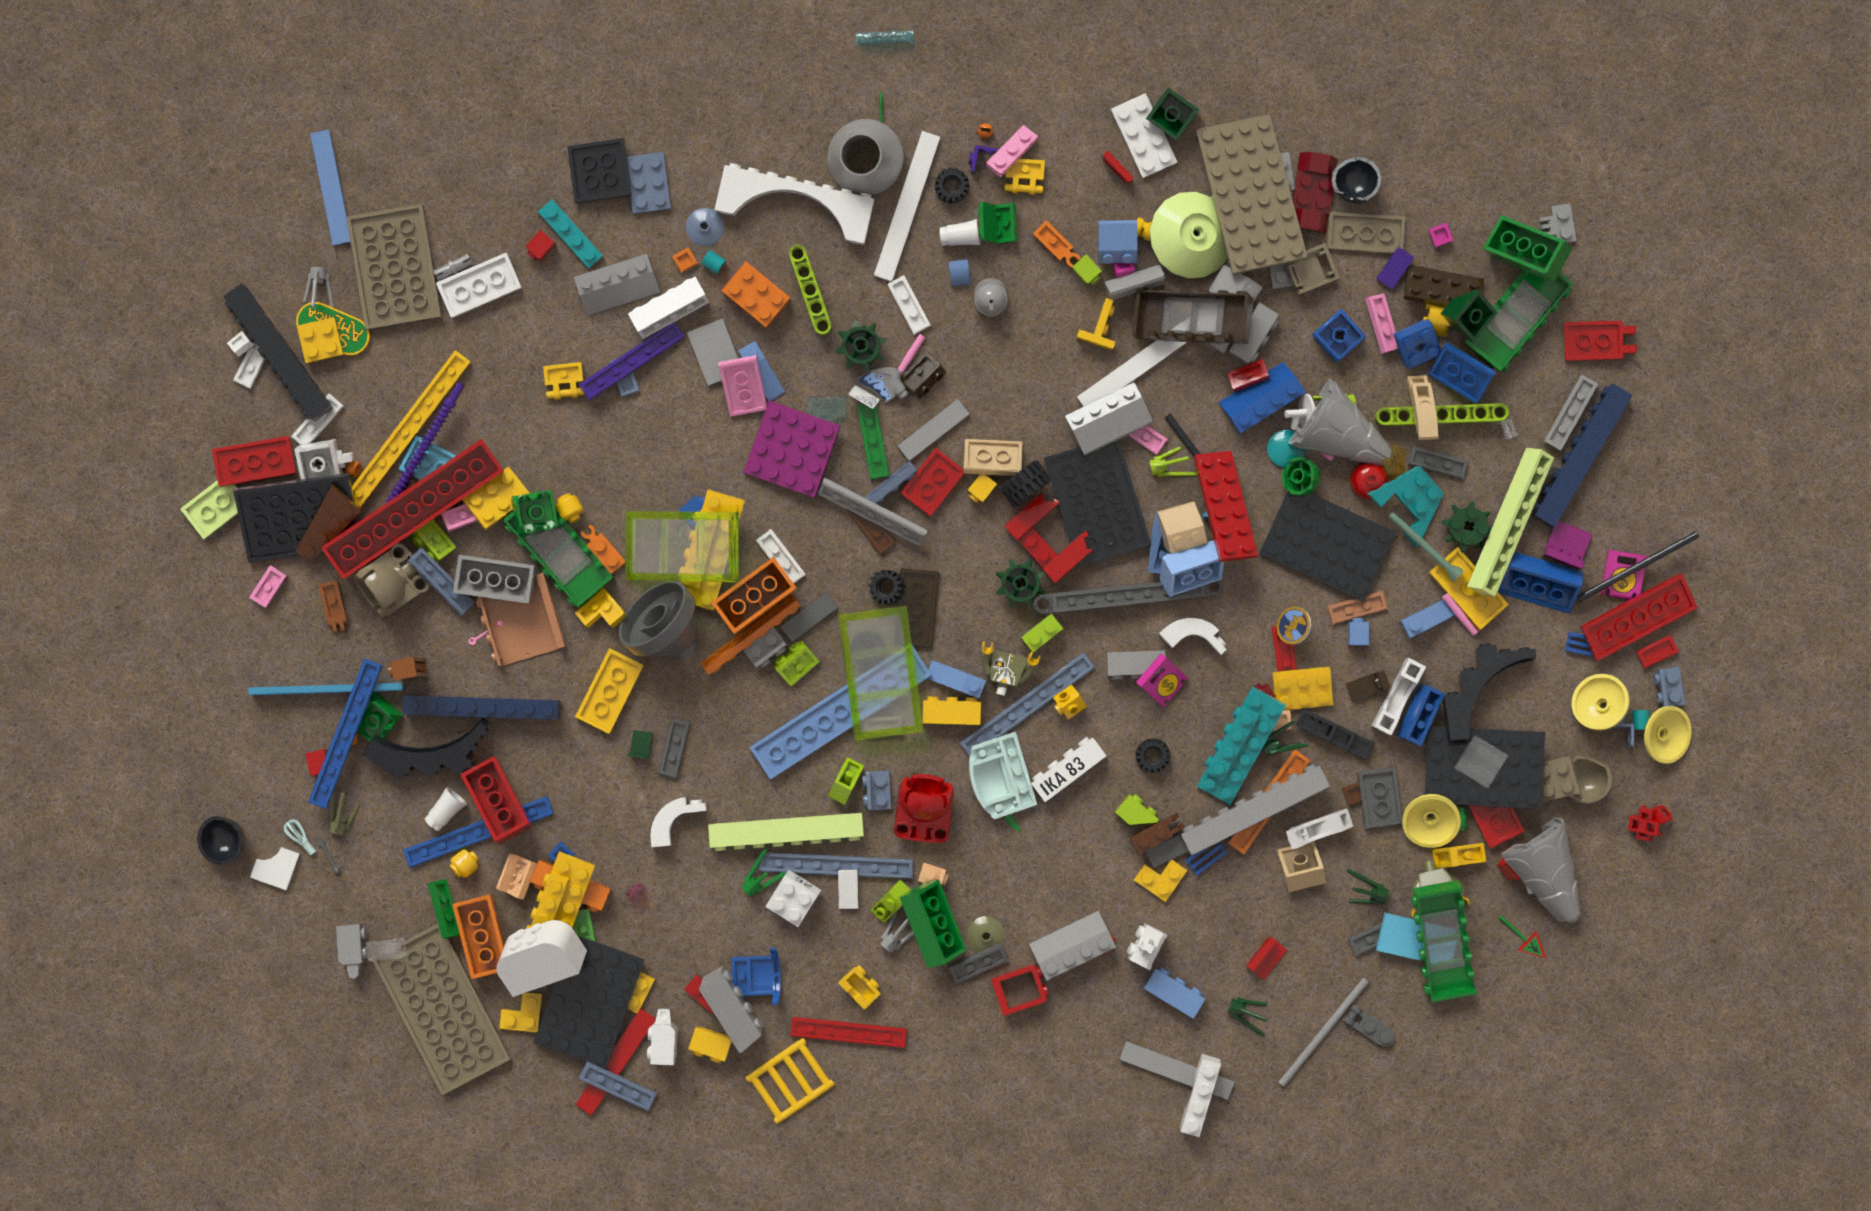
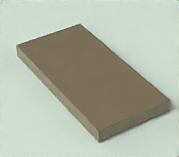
(1365, 232)

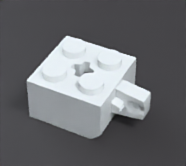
(326, 452)
(1146, 945)
(663, 1039)

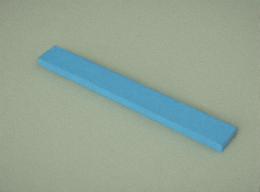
(320, 689)

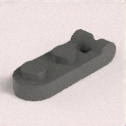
(1370, 1027)

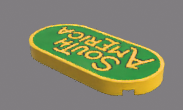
(351, 329)

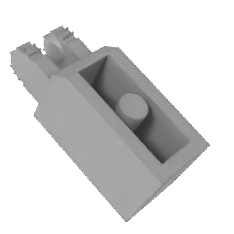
(351, 947)

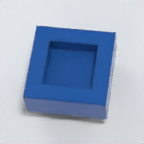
(562, 848)

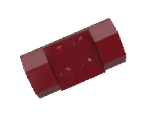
(1313, 190)

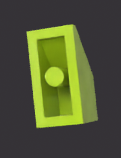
(845, 781)

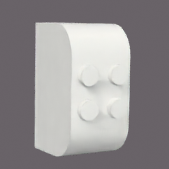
(540, 956)

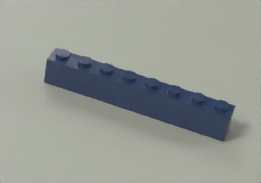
(1582, 455)
(481, 707)

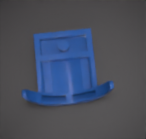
(758, 975)

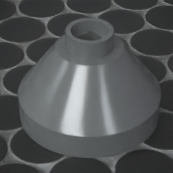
(661, 622)

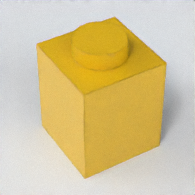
(981, 488)

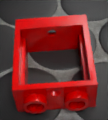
(1000, 994)

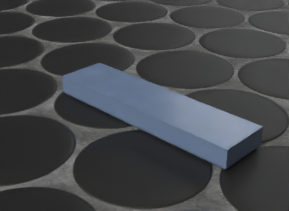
(439, 581)
(617, 1085)

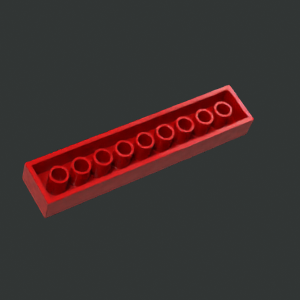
(412, 509)

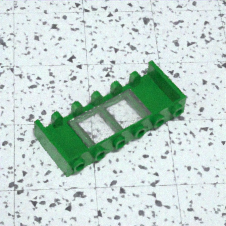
(1519, 314)
(565, 559)
(1443, 941)

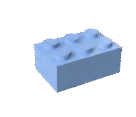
(1190, 569)

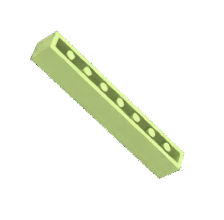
(1510, 522)
(786, 830)

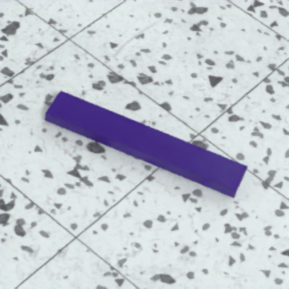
(631, 361)

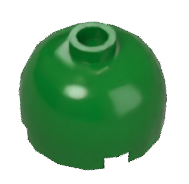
(1302, 474)

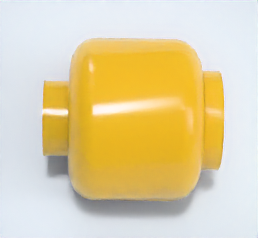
(569, 508)
(464, 863)

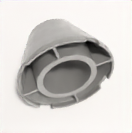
(889, 163)

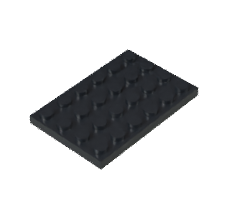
(1098, 499)
(279, 513)
(1327, 544)
(1515, 785)
(591, 1006)

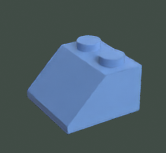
(1117, 241)

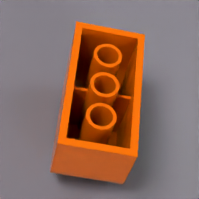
(754, 596)

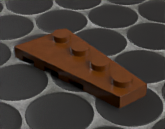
(329, 521)

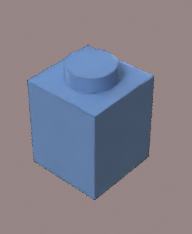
(1358, 632)

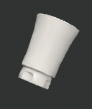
(960, 234)
(445, 809)

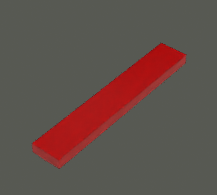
(848, 1032)
(621, 1054)

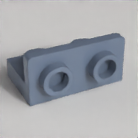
(1669, 687)
(878, 790)

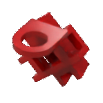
(1656, 818)

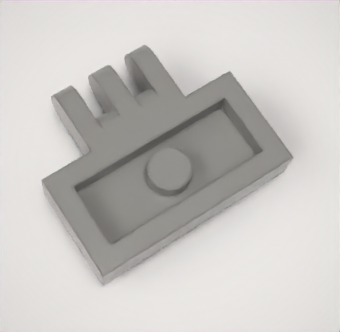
(1560, 223)

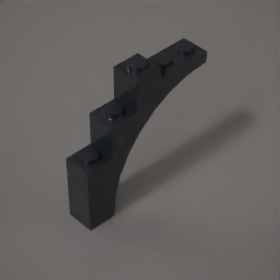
(1489, 664)
(428, 760)

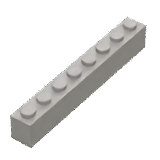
(1255, 809)

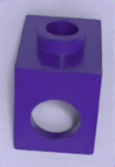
(973, 156)

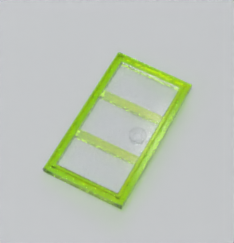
(682, 546)
(880, 673)

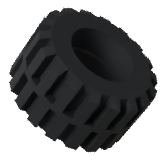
(1025, 483)

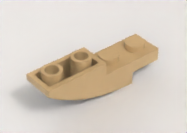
(1423, 407)

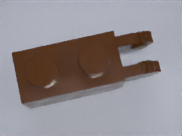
(1154, 834)

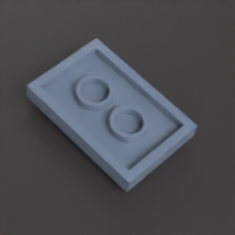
(648, 183)

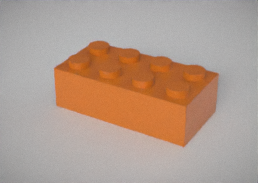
(480, 934)

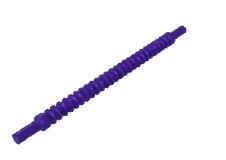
(449, 403)

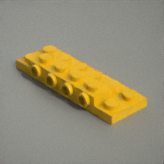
(709, 591)
(563, 890)

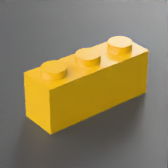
(951, 711)

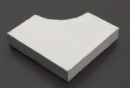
(276, 870)

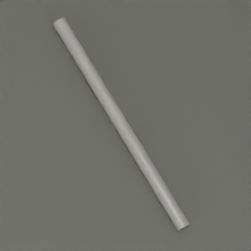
(1323, 1032)

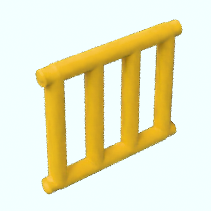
(785, 1056)

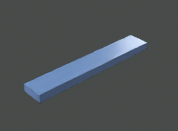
(330, 187)

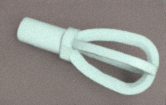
(302, 840)

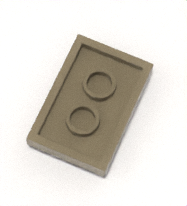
(1559, 779)

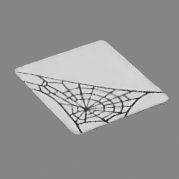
(864, 397)

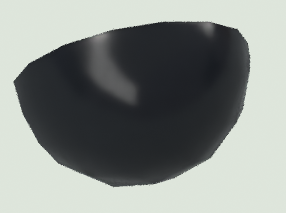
(1356, 180)
(220, 840)

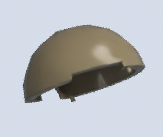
(1593, 779)

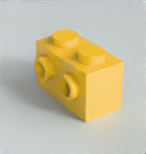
(710, 1044)

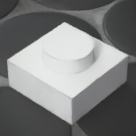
(240, 344)

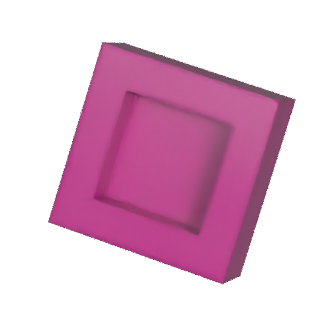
(1440, 235)
(1122, 269)

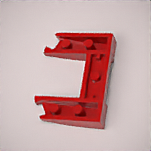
(1023, 530)

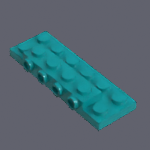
(1240, 745)

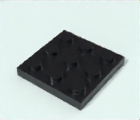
(599, 170)

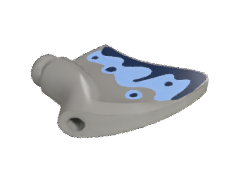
(885, 382)

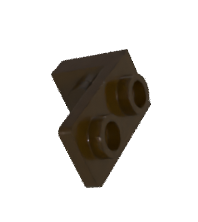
(1368, 685)

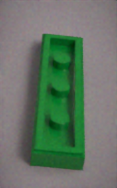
(873, 441)

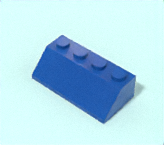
(1262, 399)
(1541, 582)

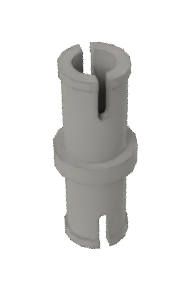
(453, 267)

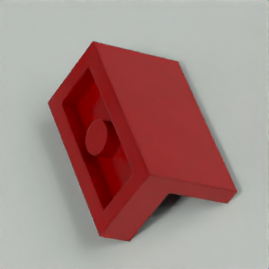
(1266, 957)

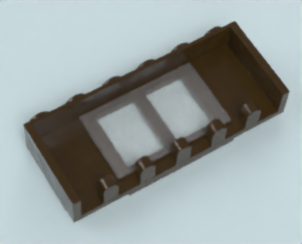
(1192, 316)

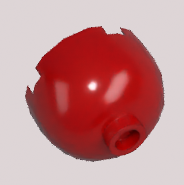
(1367, 478)

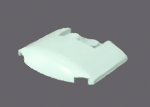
(1000, 776)

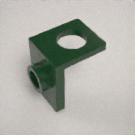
(640, 744)

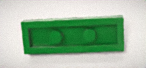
(443, 908)

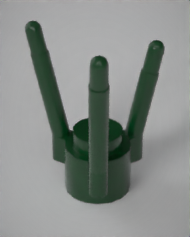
(1273, 746)
(1377, 894)
(1238, 1008)

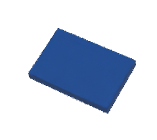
(1462, 373)

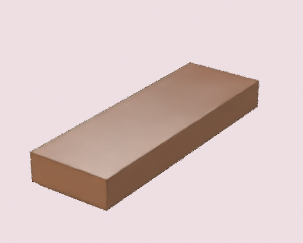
(1356, 608)

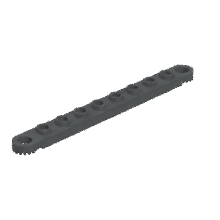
(1117, 597)

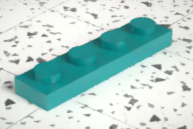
(570, 233)

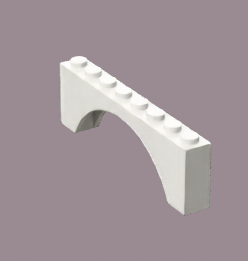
(742, 186)

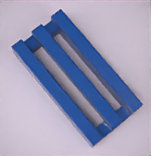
(1569, 641)
(1192, 866)

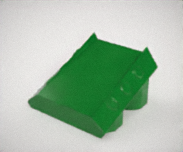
(534, 512)
(378, 718)

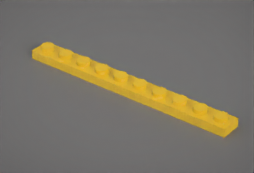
(409, 427)

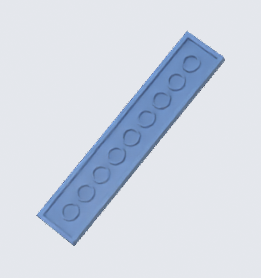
(812, 729)

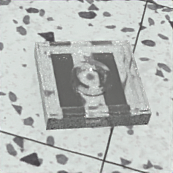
(1481, 761)

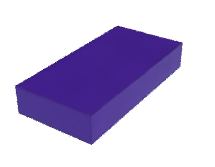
(1395, 267)

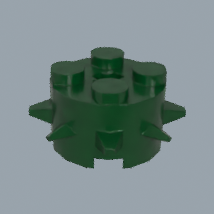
(850, 349)
(1466, 537)
(1014, 573)

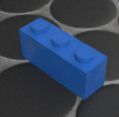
(1420, 714)

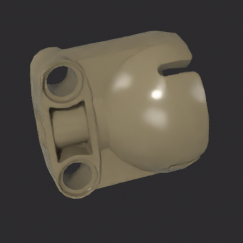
(389, 581)

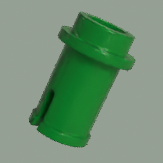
(1463, 816)

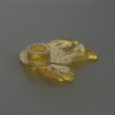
(1395, 465)

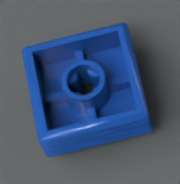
(1339, 323)
(1410, 351)

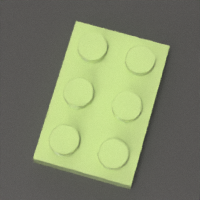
(211, 509)

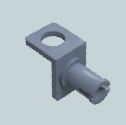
(1630, 732)

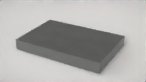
(1382, 798)

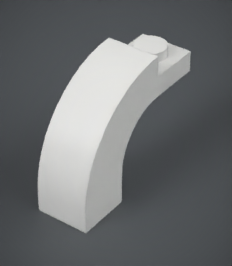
(1192, 626)
(663, 821)
(1319, 828)

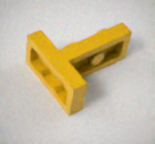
(1101, 328)
(1459, 855)

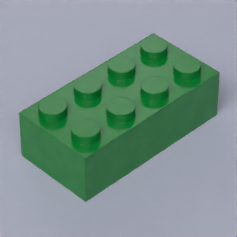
(1527, 248)
(933, 923)

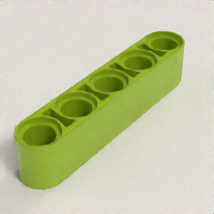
(804, 282)

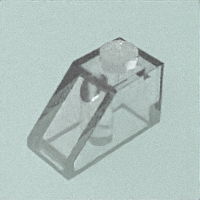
(386, 949)

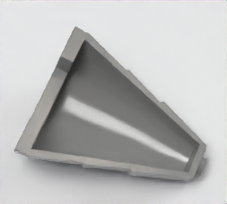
(1341, 430)
(1548, 870)

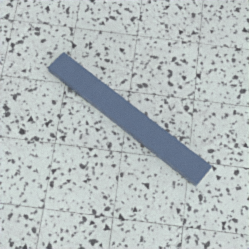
(1030, 702)
(831, 864)

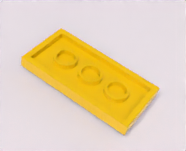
(1477, 607)
(609, 691)

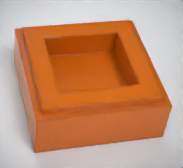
(685, 260)

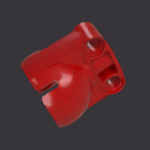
(924, 807)

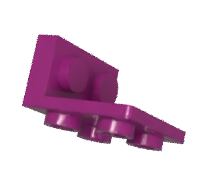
(1567, 545)

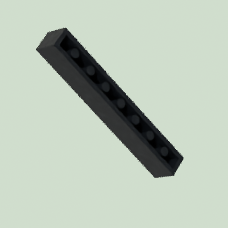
(278, 352)

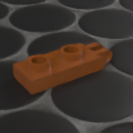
(333, 605)

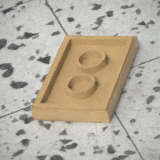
(992, 457)

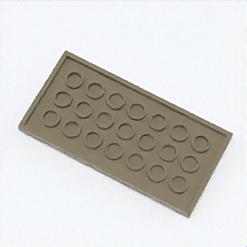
(1251, 194)
(442, 1010)

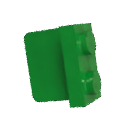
(998, 222)

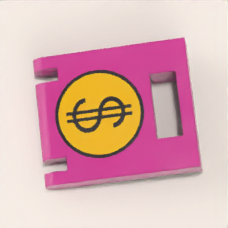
(1628, 585)
(1165, 684)

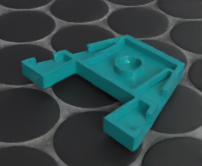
(1416, 493)

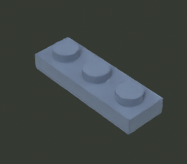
(892, 483)

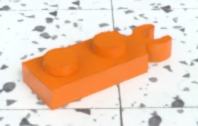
(1055, 243)
(604, 550)

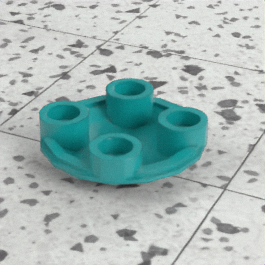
(1280, 450)

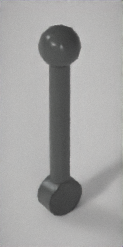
(321, 842)

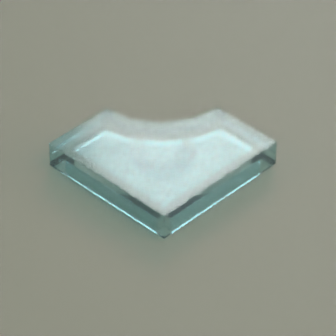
(827, 407)

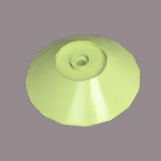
(1174, 237)

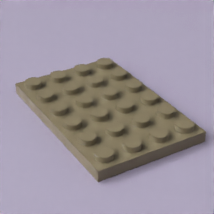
(394, 266)

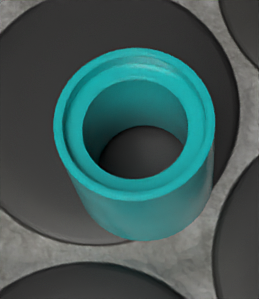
(713, 261)
(1640, 719)

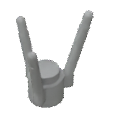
(317, 276)
(890, 941)

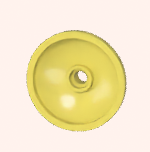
(1596, 691)
(1667, 734)
(1434, 830)

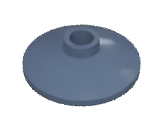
(711, 234)

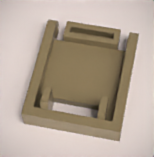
(1309, 272)

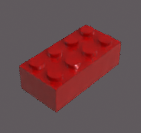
(496, 800)

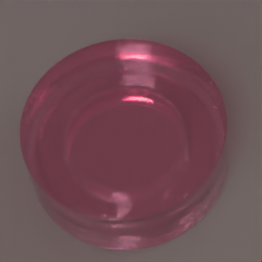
(635, 890)

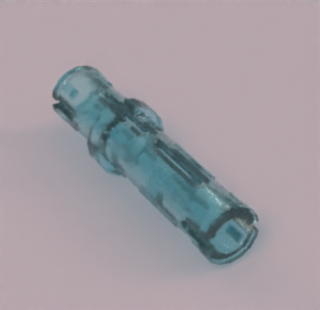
(888, 37)

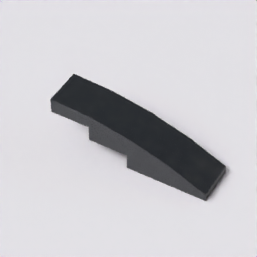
(1334, 734)

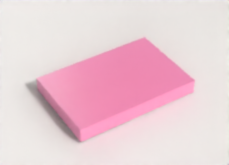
(743, 385)

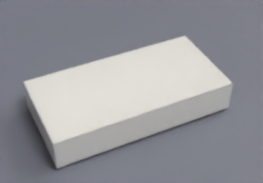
(848, 889)

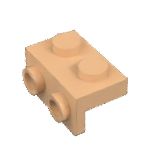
(516, 876)

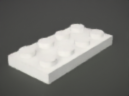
(1144, 140)
(479, 285)

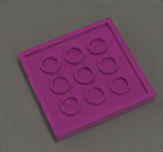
(792, 449)

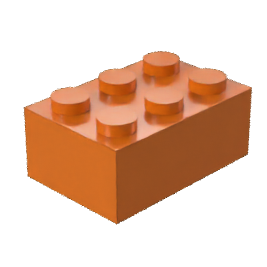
(756, 295)

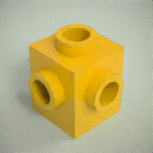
(1069, 702)

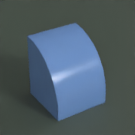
(959, 273)

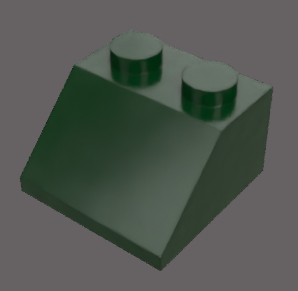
(1172, 114)
(1469, 314)

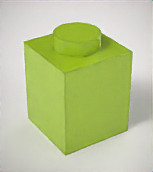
(1087, 270)

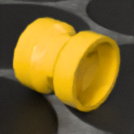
(1146, 232)

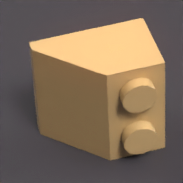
(1181, 527)
(1301, 867)

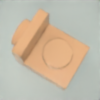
(931, 873)

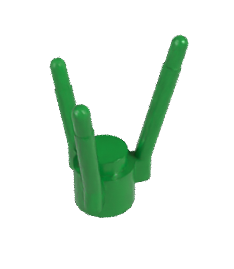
(753, 885)

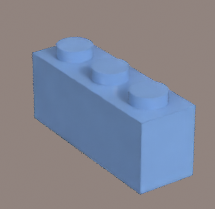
(1174, 992)

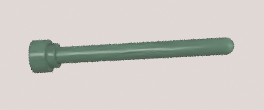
(1452, 571)

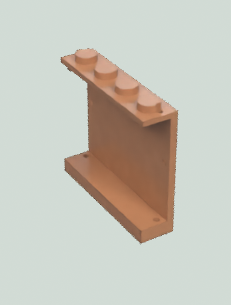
(526, 628)

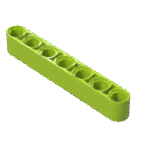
(1450, 410)

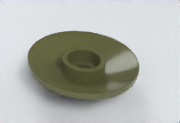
(983, 925)

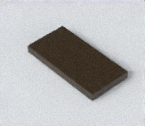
(921, 604)

